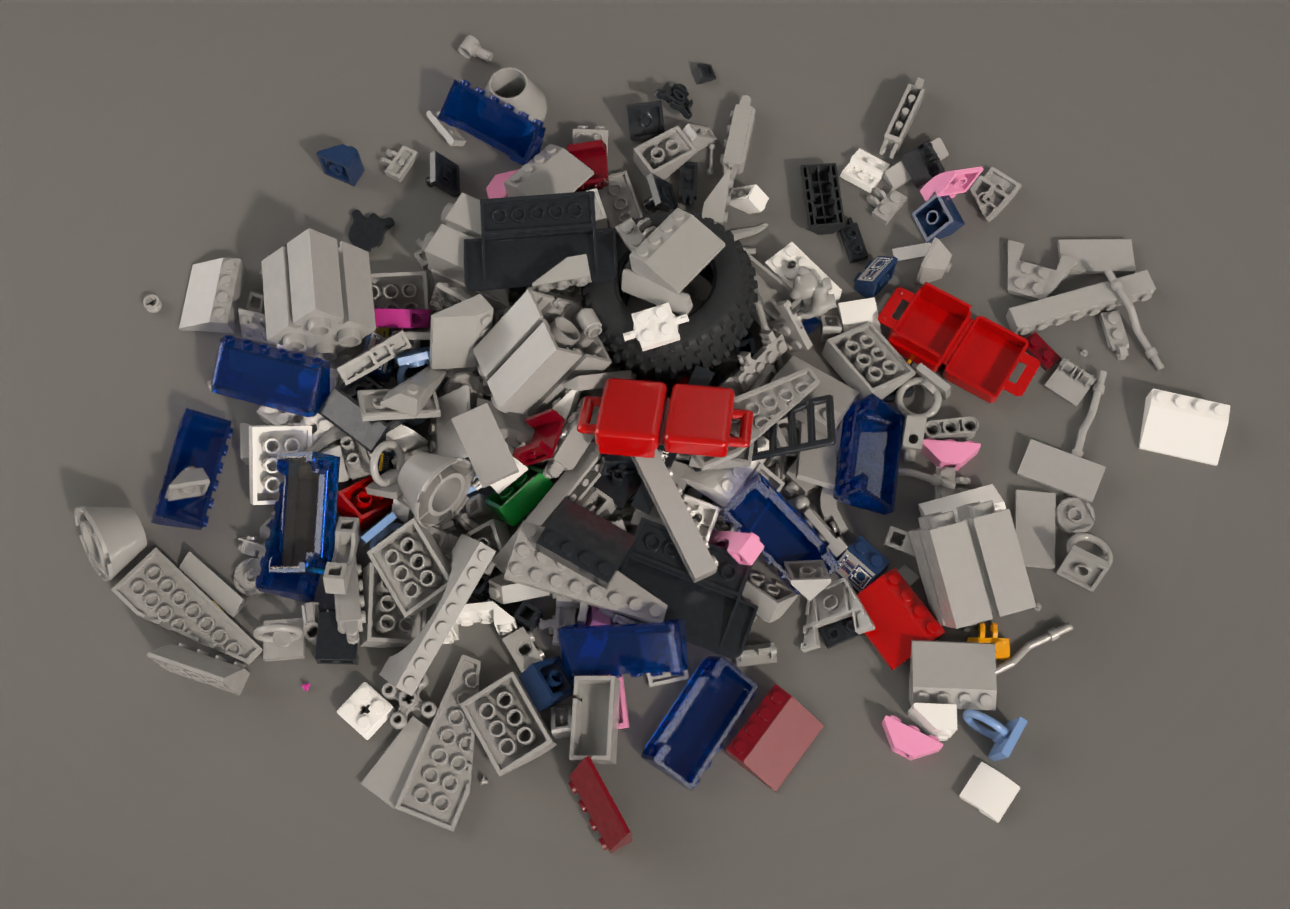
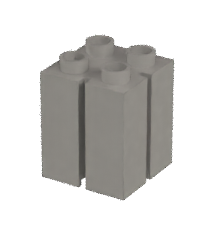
(446, 250)
(318, 295)
(536, 352)
(971, 565)

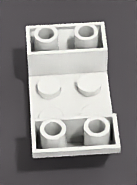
(485, 613)

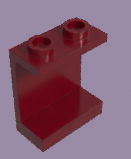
(594, 156)
(545, 438)

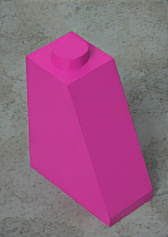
(402, 318)

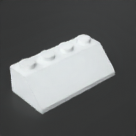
(950, 502)

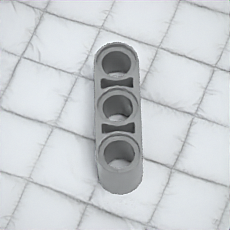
(956, 424)

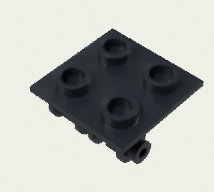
(922, 163)

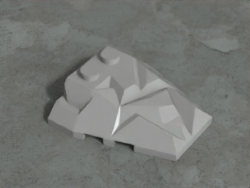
(446, 296)

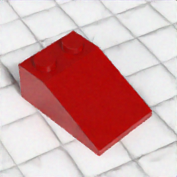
(358, 504)

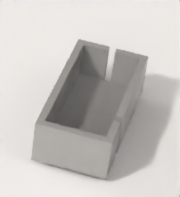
(773, 291)
(595, 719)

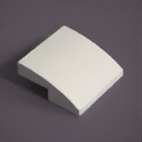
(864, 170)
(858, 313)
(989, 792)

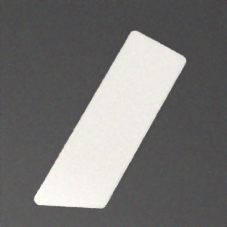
(910, 252)

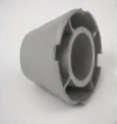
(514, 82)
(435, 486)
(110, 537)

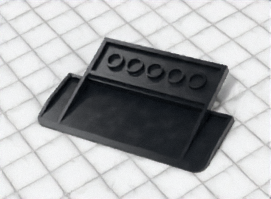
(532, 235)
(710, 607)

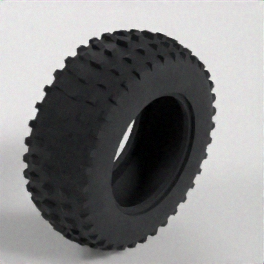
(711, 329)

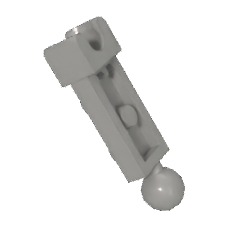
(836, 544)

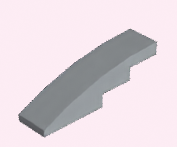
(374, 357)

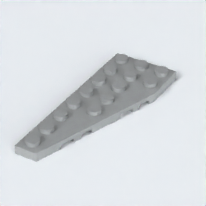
(768, 405)
(541, 572)
(171, 600)
(444, 764)

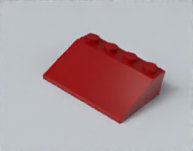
(897, 618)

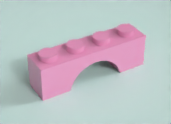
(741, 546)

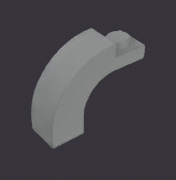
(829, 512)

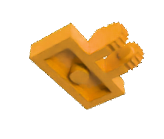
(1002, 645)

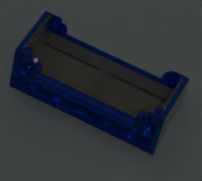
(307, 512)

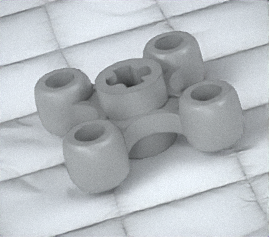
(404, 707)

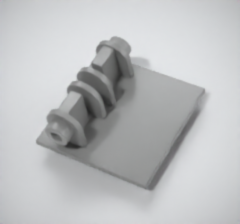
(253, 325)
(1070, 382)

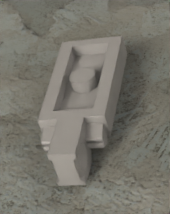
(1115, 333)

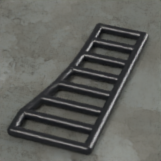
(792, 446)

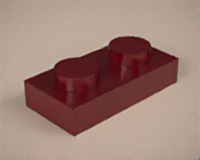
(1042, 351)

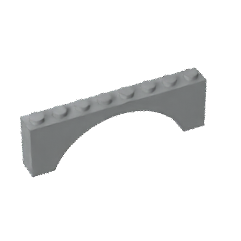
(410, 665)

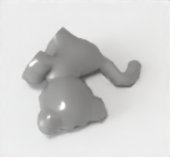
(807, 286)

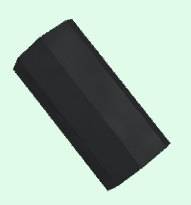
(822, 198)

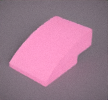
(950, 182)

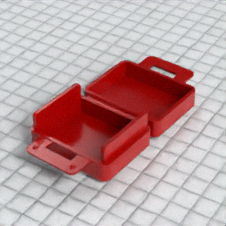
(975, 352)
(639, 417)

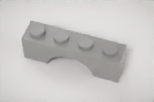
(346, 543)

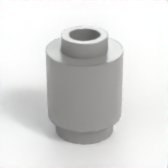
(589, 322)

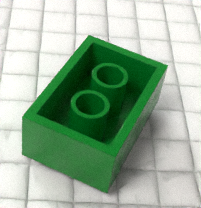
(520, 496)

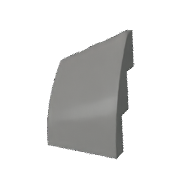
(994, 192)

